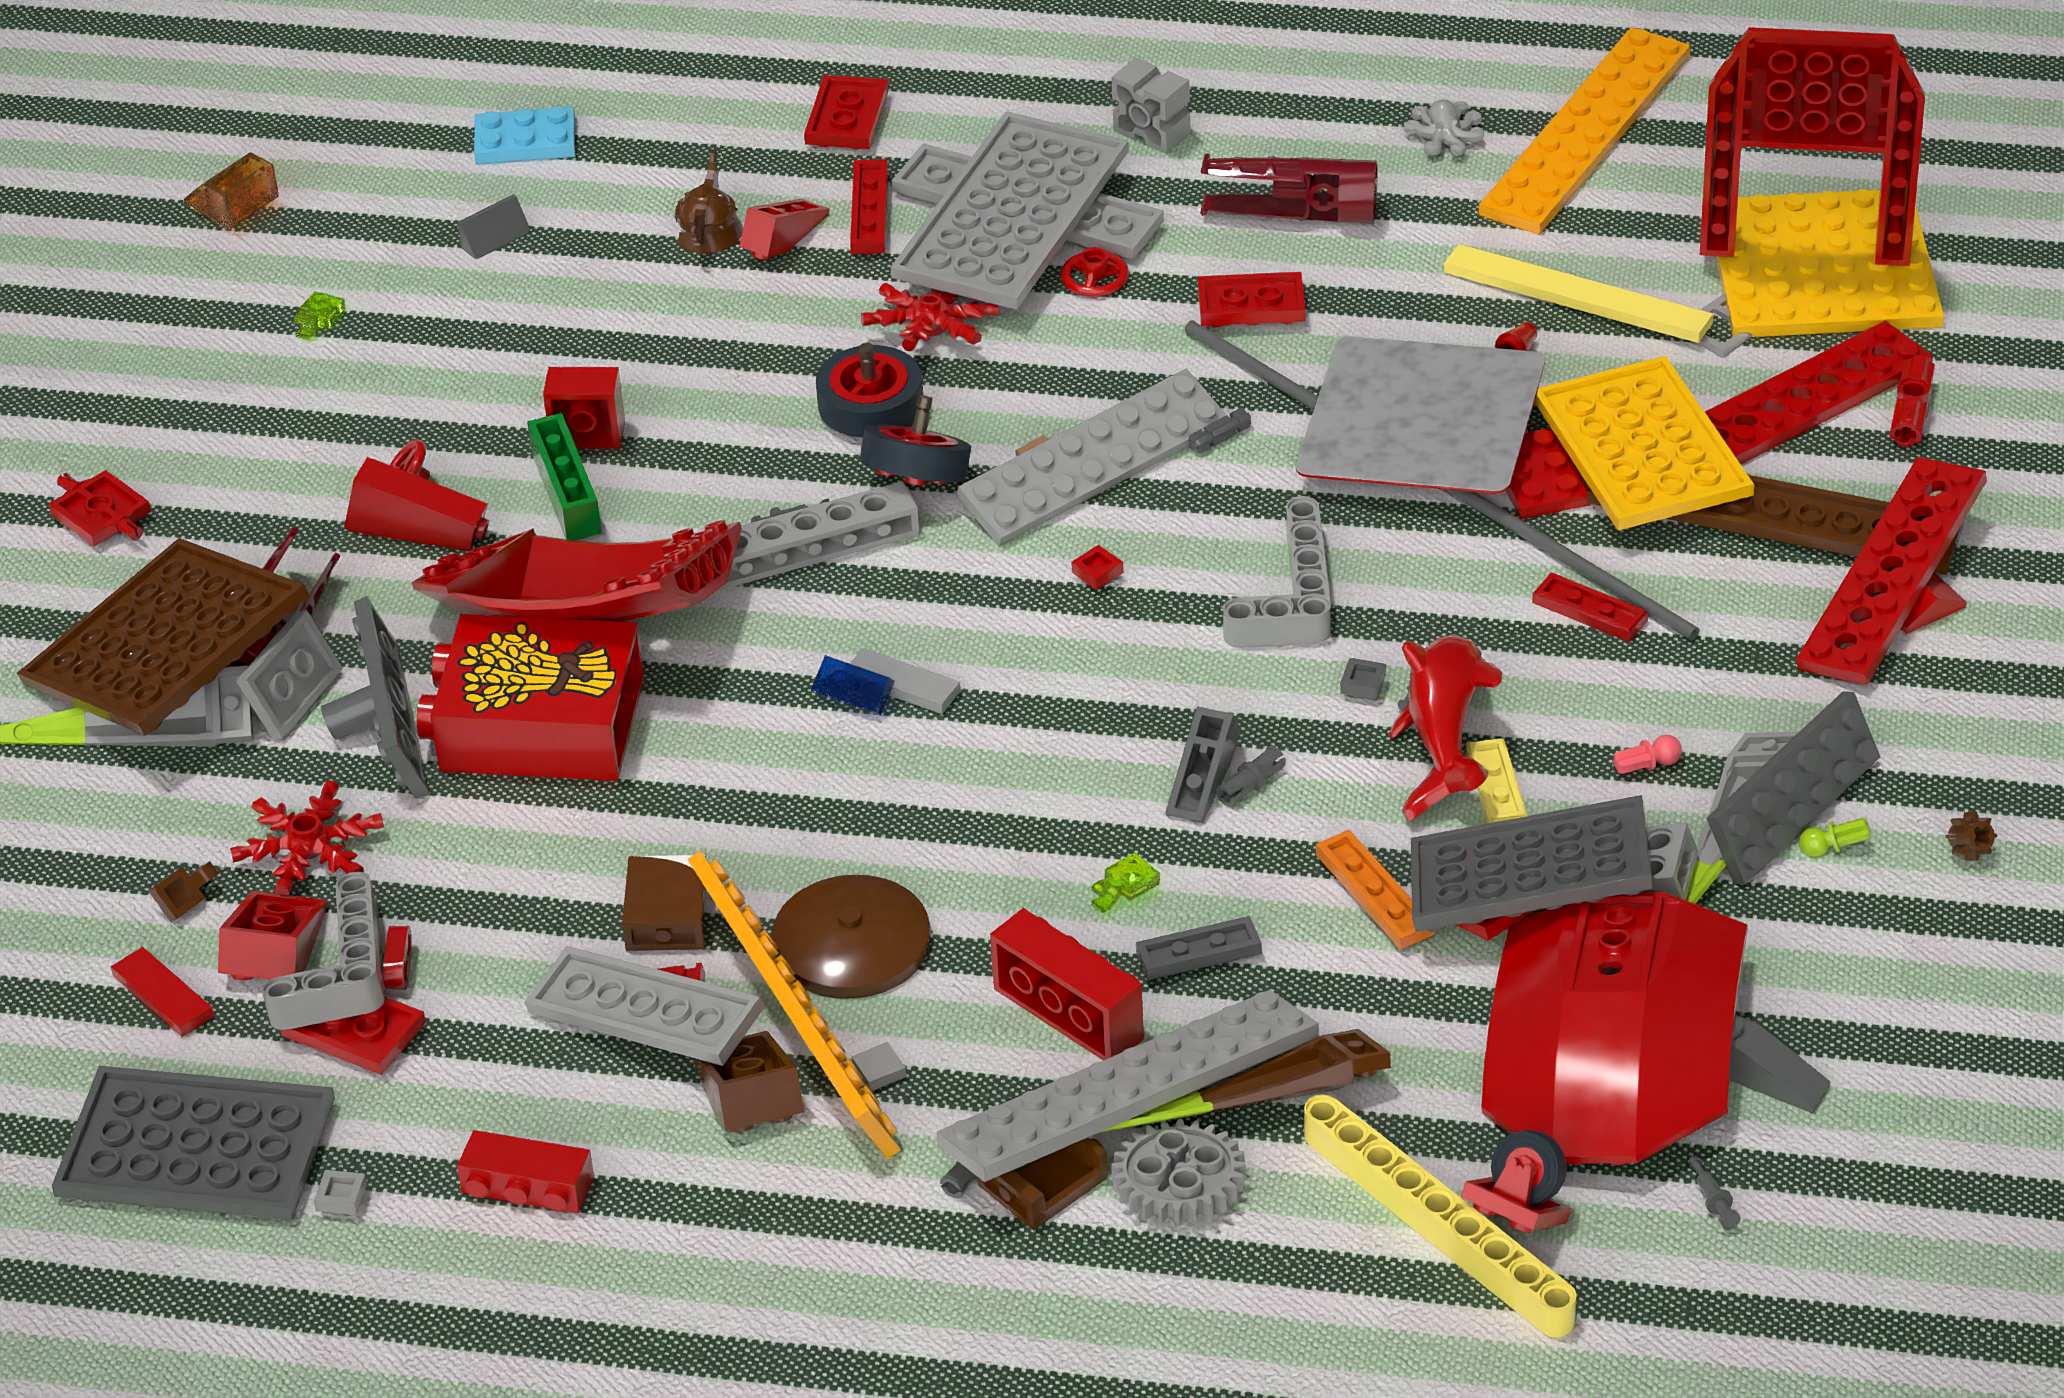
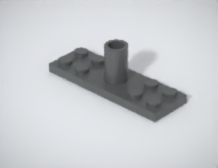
(381, 703)

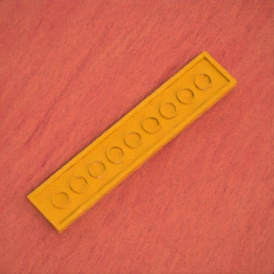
(1584, 130)
(796, 1003)

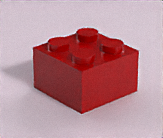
(589, 403)

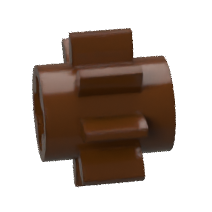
(1971, 836)

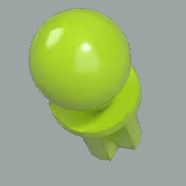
(1816, 842)

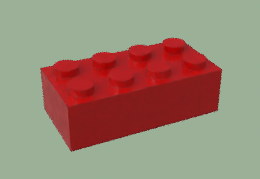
(1067, 985)

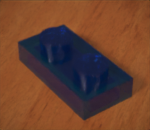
(852, 685)

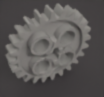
(1178, 1172)

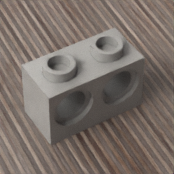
(1671, 858)

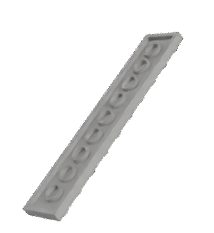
(1126, 1085)

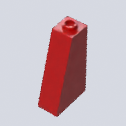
(413, 509)

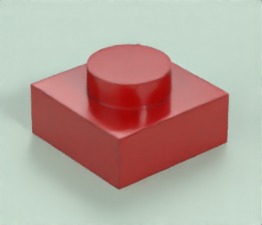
(1097, 567)

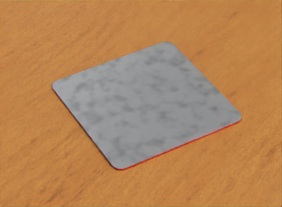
(1421, 415)

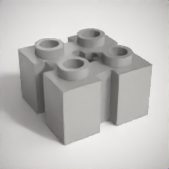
(1151, 105)

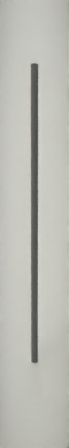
(1471, 498)

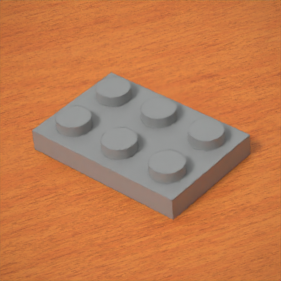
(289, 674)

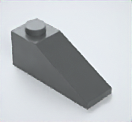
(1203, 764)
(1773, 1068)

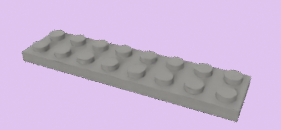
(1107, 224)
(1089, 457)

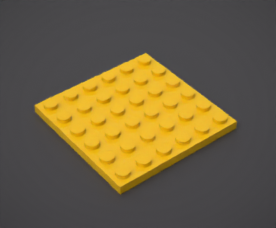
(1812, 268)

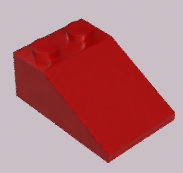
(269, 935)

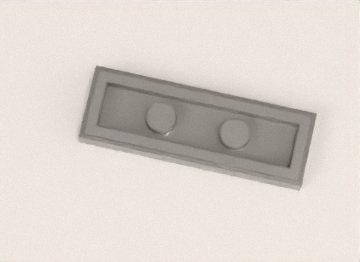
(911, 682)

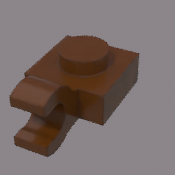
(181, 891)

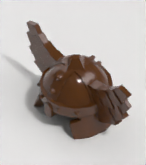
(708, 216)

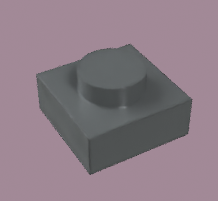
(1363, 678)

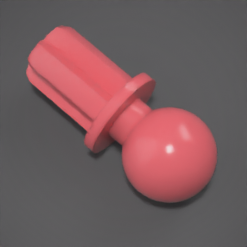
(1664, 750)

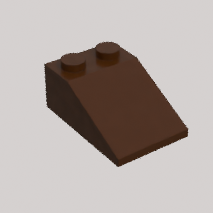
(752, 1085)

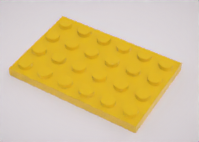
(1643, 443)

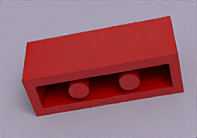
(525, 1171)

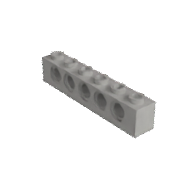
(823, 533)

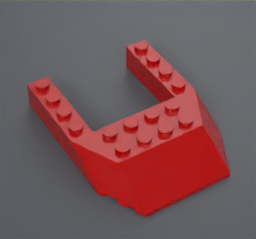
(1815, 96)

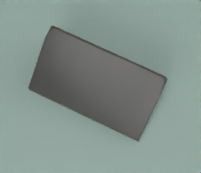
(493, 227)

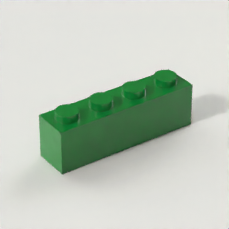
(564, 477)

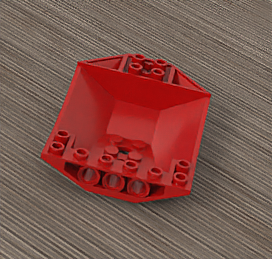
(584, 579)
(1621, 1056)

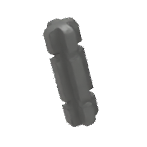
(1220, 430)

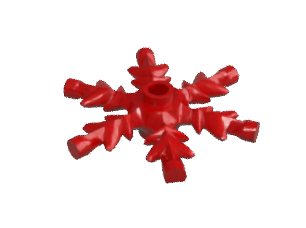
(928, 315)
(306, 837)

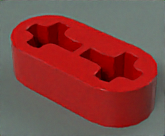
(397, 957)

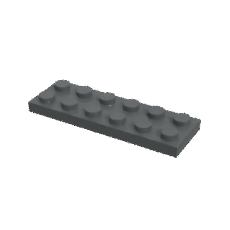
(1793, 787)

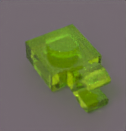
(318, 311)
(1127, 878)

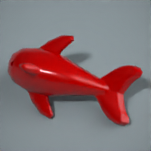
(1438, 698)

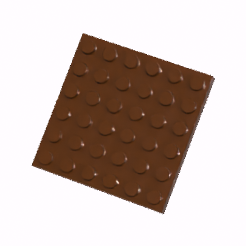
(163, 635)

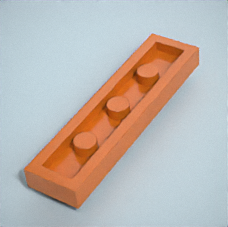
(1371, 887)

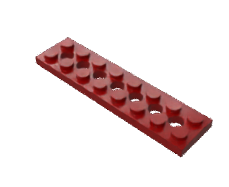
(1813, 391)
(1900, 586)

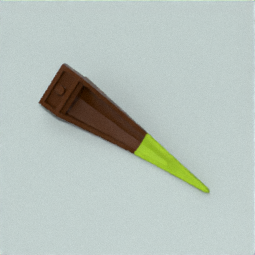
(1310, 1069)

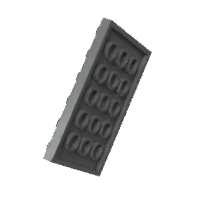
(1530, 864)
(194, 1142)

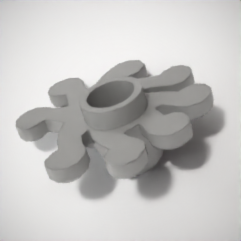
(1445, 126)

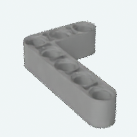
(1293, 617)
(341, 989)

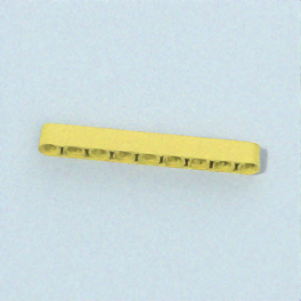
(1440, 1216)

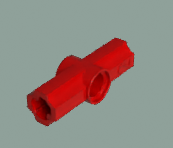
(1912, 400)

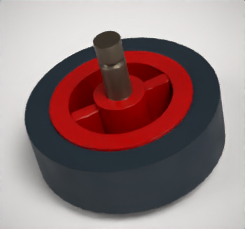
(868, 388)
(915, 451)

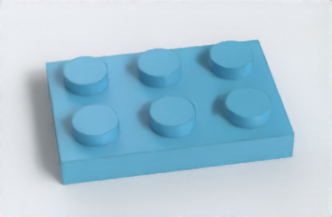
(524, 135)

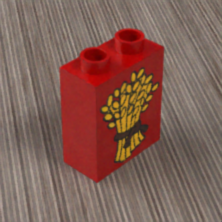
(534, 697)

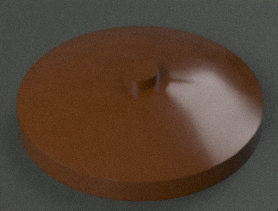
(852, 935)

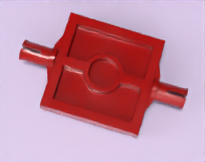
(99, 507)

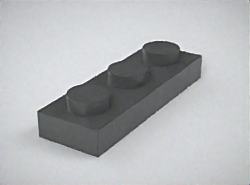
(1198, 948)

